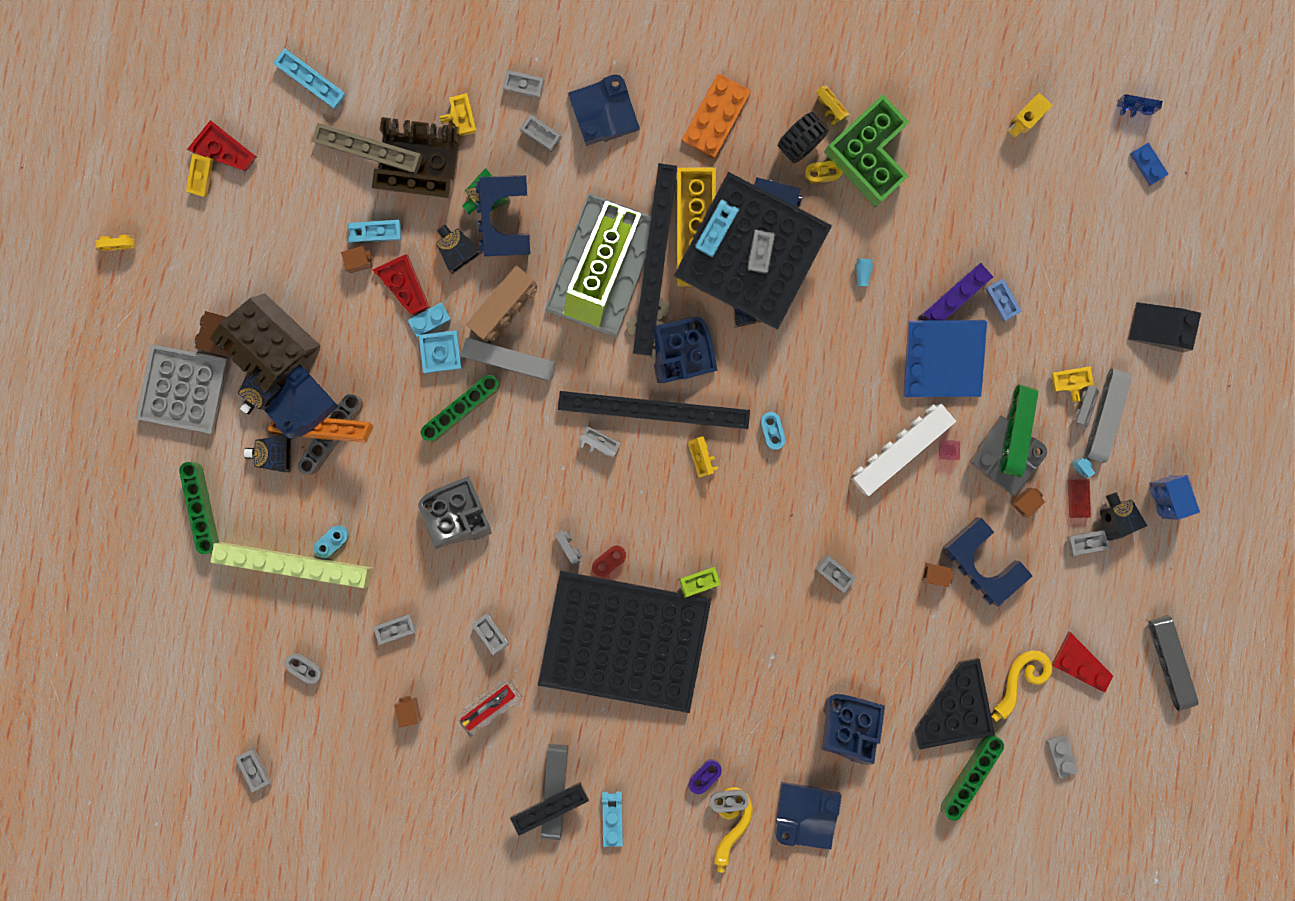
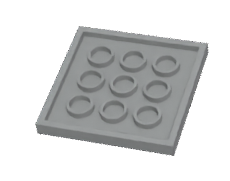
(182, 389)

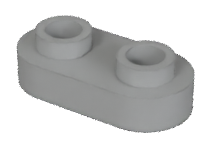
(564, 540)
(304, 668)
(729, 803)

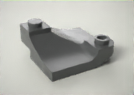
(989, 458)
(454, 514)

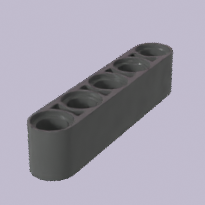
(328, 445)
(1173, 663)
(554, 784)

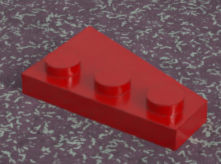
(221, 147)
(403, 282)
(1081, 663)

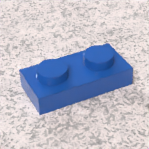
(1149, 164)

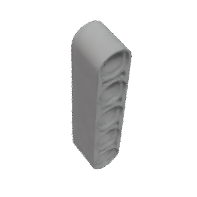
(508, 359)
(1108, 415)

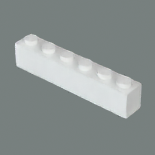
(903, 449)

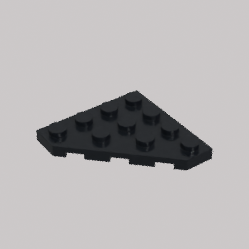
(958, 710)

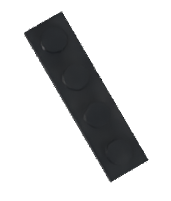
(549, 808)

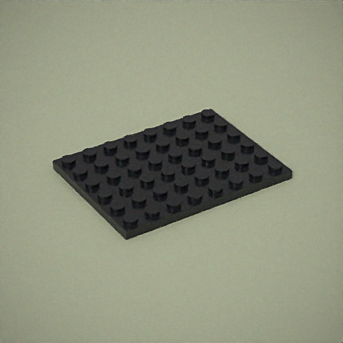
(624, 641)

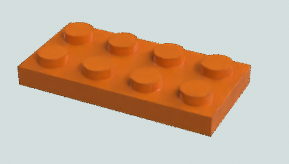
(716, 116)

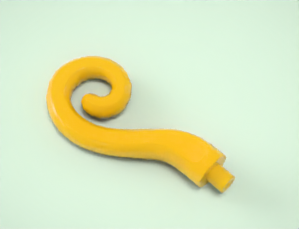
(1009, 701)
(723, 849)

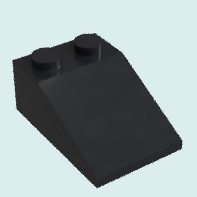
(1164, 326)

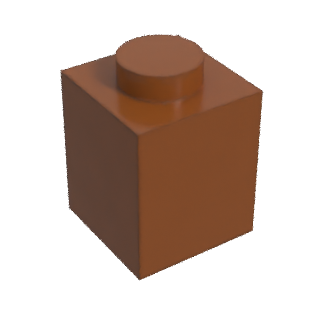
(357, 259)
(1028, 502)
(938, 575)
(407, 711)

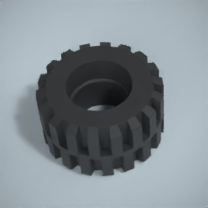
(802, 137)

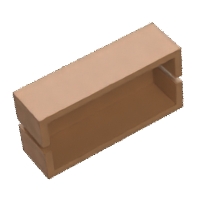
(502, 305)

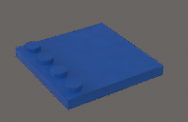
(945, 358)

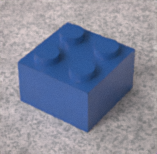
(1174, 497)

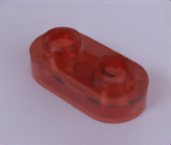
(608, 559)

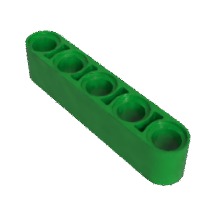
(451, 411)
(1019, 431)
(192, 501)
(973, 786)

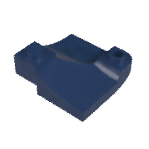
(604, 110)
(683, 350)
(300, 404)
(852, 728)
(807, 815)

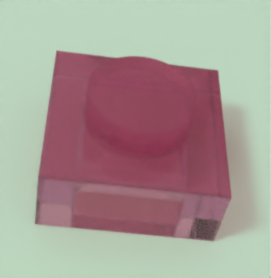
(949, 450)

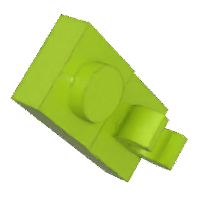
(699, 582)

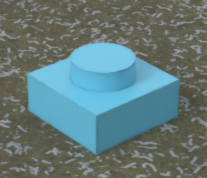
(1083, 467)

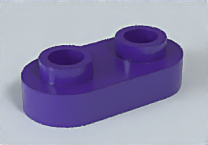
(705, 776)

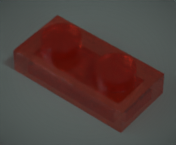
(1079, 498)

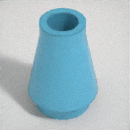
(863, 271)

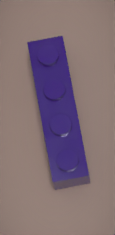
(957, 294)

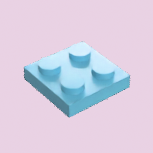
(440, 352)

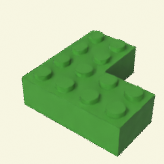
(861, 152)

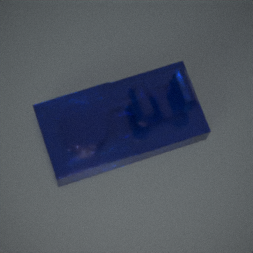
(1141, 104)

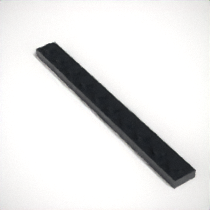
(655, 259)
(653, 410)

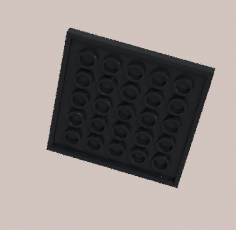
(726, 276)

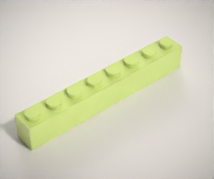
(291, 565)

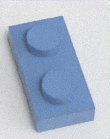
(1003, 300)

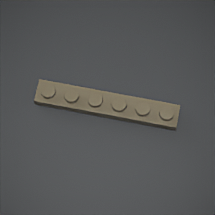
(367, 148)

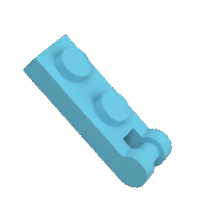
(716, 229)
(374, 231)
(612, 820)

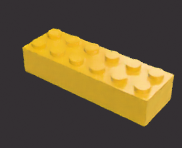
(694, 196)

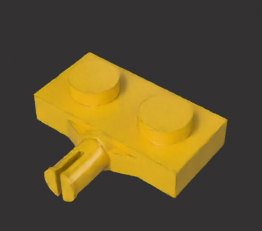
(461, 114)
(1072, 381)

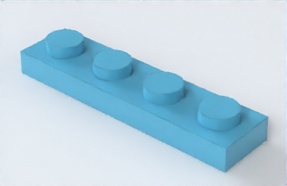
(309, 79)

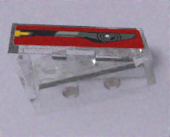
(489, 706)

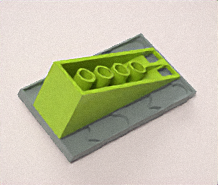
(601, 265)

